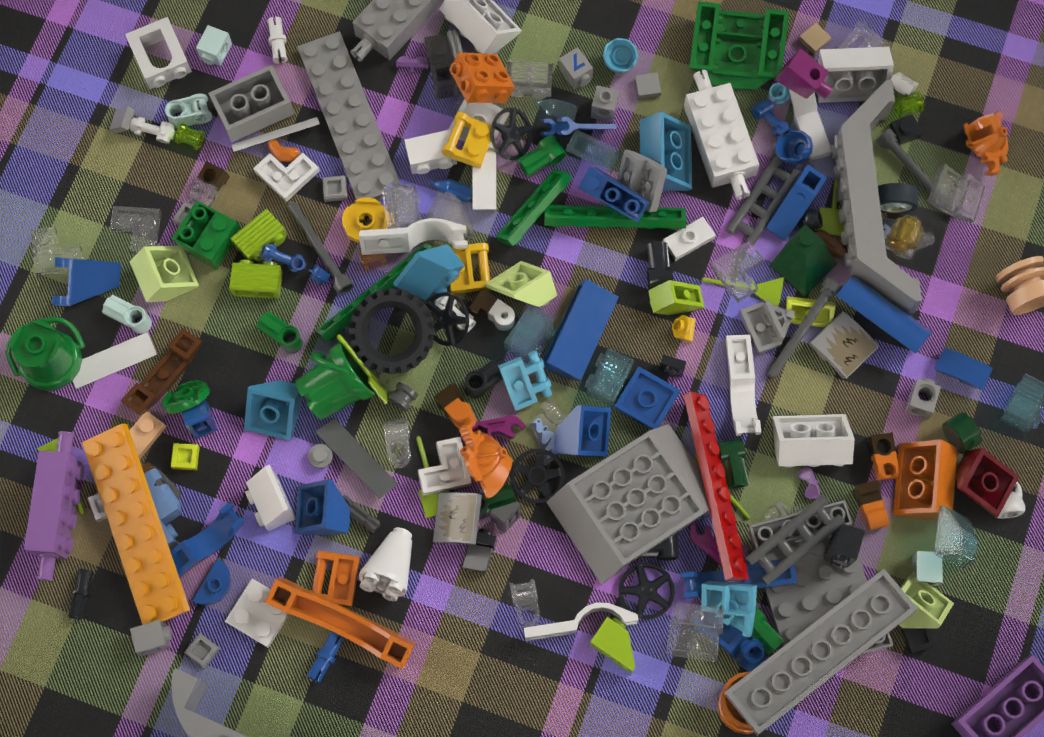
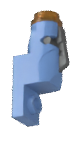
(166, 500)

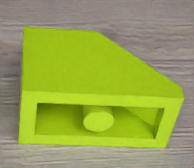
(675, 298)
(614, 643)

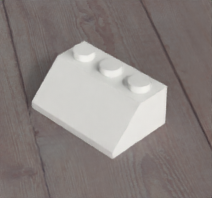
(481, 23)
(855, 72)
(813, 440)

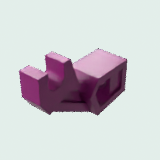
(499, 425)
(708, 545)

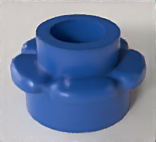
(319, 275)
(755, 654)

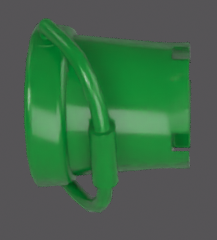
(45, 355)
(333, 382)

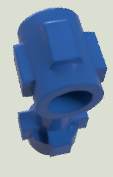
(764, 109)
(293, 262)

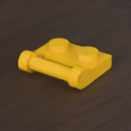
(475, 144)
(465, 282)

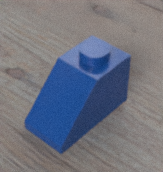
(200, 420)

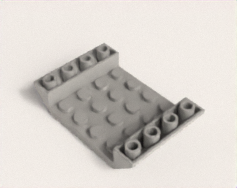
(631, 501)
(818, 584)

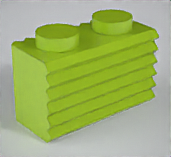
(258, 232)
(256, 279)

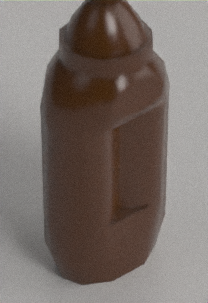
(834, 246)

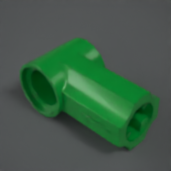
(547, 153)
(280, 331)
(765, 633)

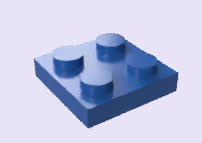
(647, 399)

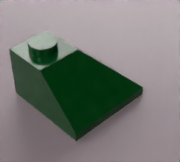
(804, 261)

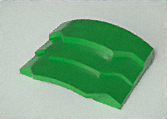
(738, 45)

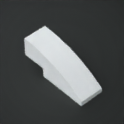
(485, 183)

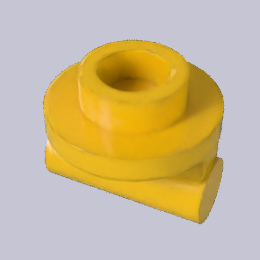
(684, 328)

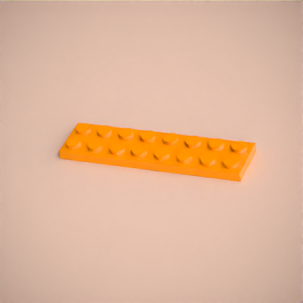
(135, 525)

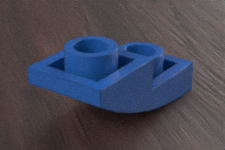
(963, 368)

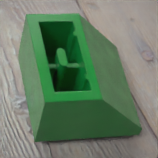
(206, 234)

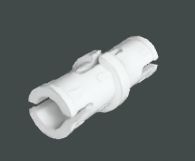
(277, 40)

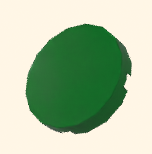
(187, 396)

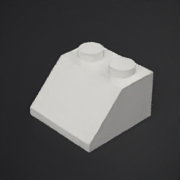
(269, 499)

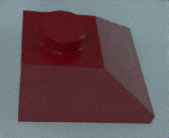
(985, 480)

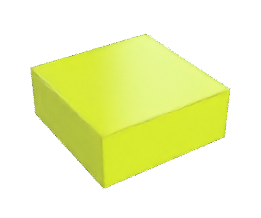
(185, 456)

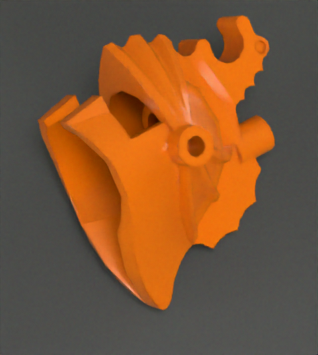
(988, 141)
(485, 459)

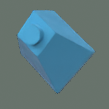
(273, 409)

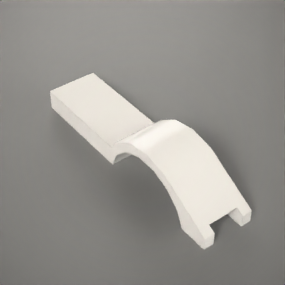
(809, 121)
(404, 239)
(742, 384)
(570, 627)

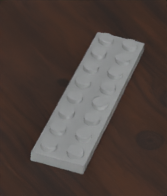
(348, 116)
(820, 651)

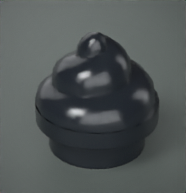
(812, 219)

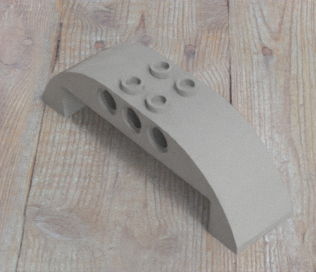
(186, 696)

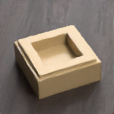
(815, 38)

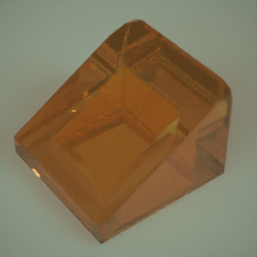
(373, 260)

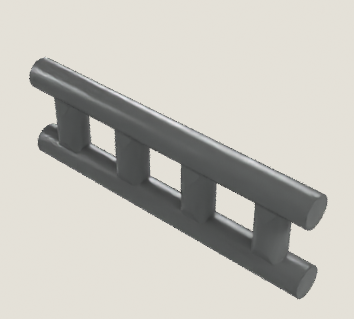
(749, 203)
(811, 540)

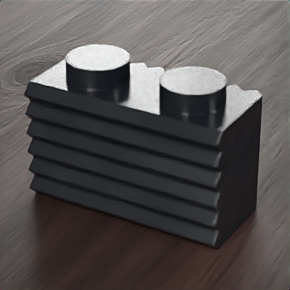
(844, 546)

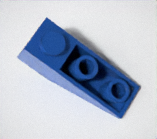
(613, 193)
(796, 202)

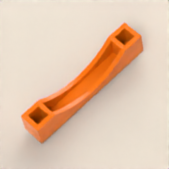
(338, 619)

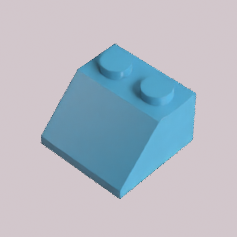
(430, 272)

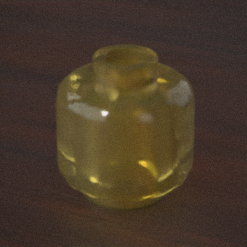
(906, 233)

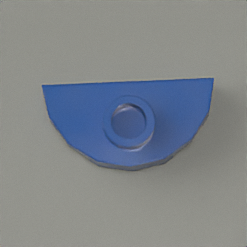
(215, 585)

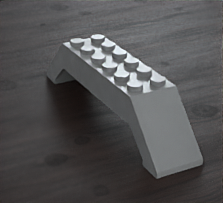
(861, 204)

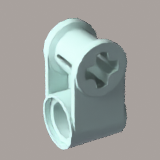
(190, 110)

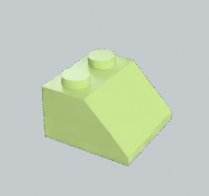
(163, 272)

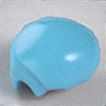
(620, 55)

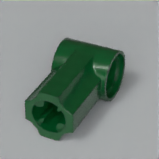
(732, 457)
(502, 497)

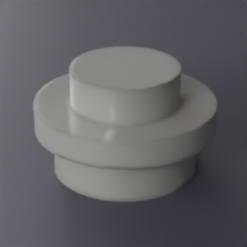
(320, 456)

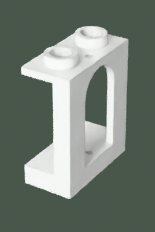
(150, 35)

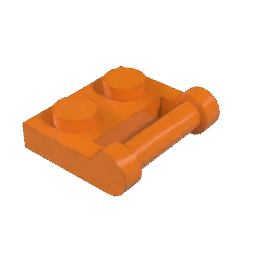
(342, 578)

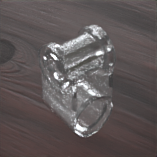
(397, 439)
(525, 599)

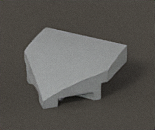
(766, 325)

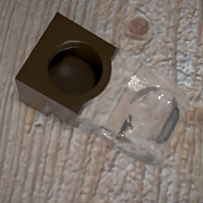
(208, 184)

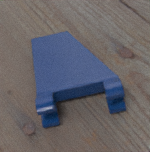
(569, 125)
(87, 279)

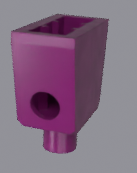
(804, 76)

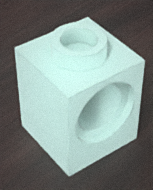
(213, 46)

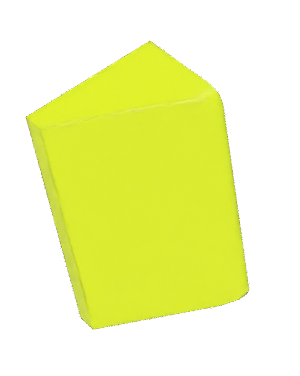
(802, 306)

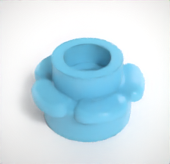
(774, 92)

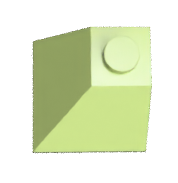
(525, 284)
(930, 603)

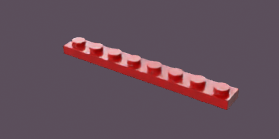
(716, 488)

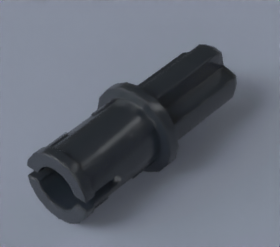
(80, 594)

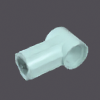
(126, 314)

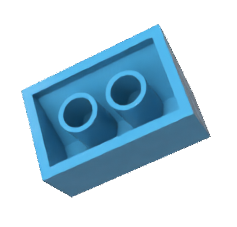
(669, 144)

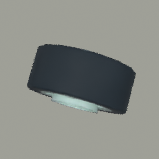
(898, 197)

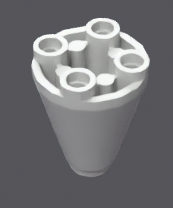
(389, 566)

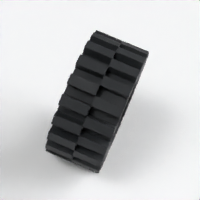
(423, 331)

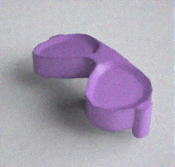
(404, 61)
(812, 490)

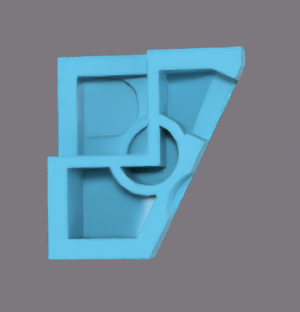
(737, 601)

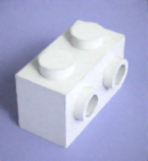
(425, 152)

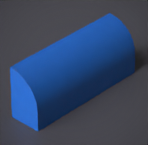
(884, 313)
(579, 330)

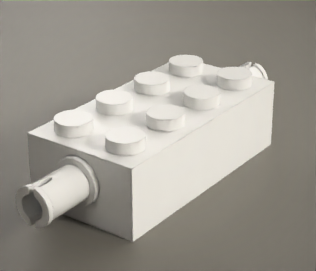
(721, 135)

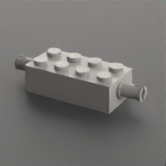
(390, 24)

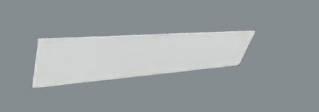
(275, 134)

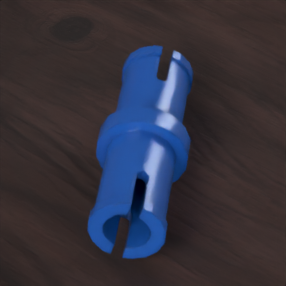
(325, 657)

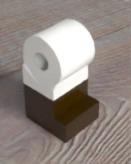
(494, 310)

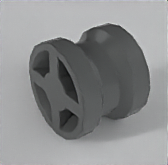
(402, 396)

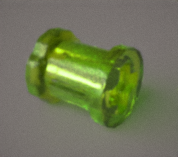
(909, 104)
(189, 136)

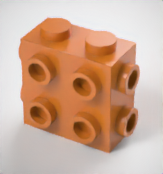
(482, 78)

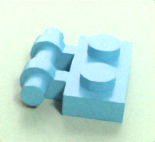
(518, 383)

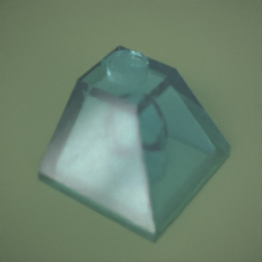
(955, 538)

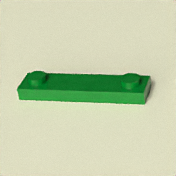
(533, 207)

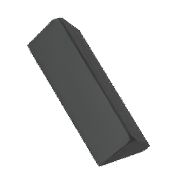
(506, 515)

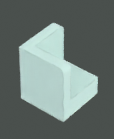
(928, 567)

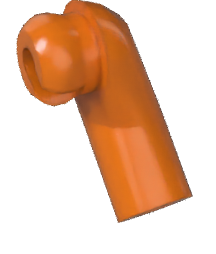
(282, 154)

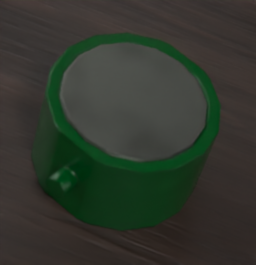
(962, 432)

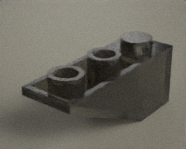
(440, 63)

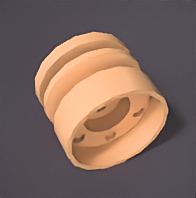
(1027, 284)

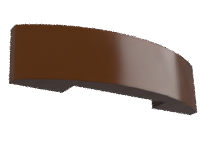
(164, 374)

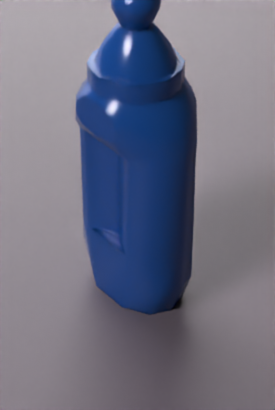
(462, 191)

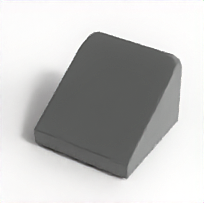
(478, 558)

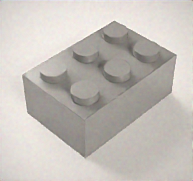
(251, 103)

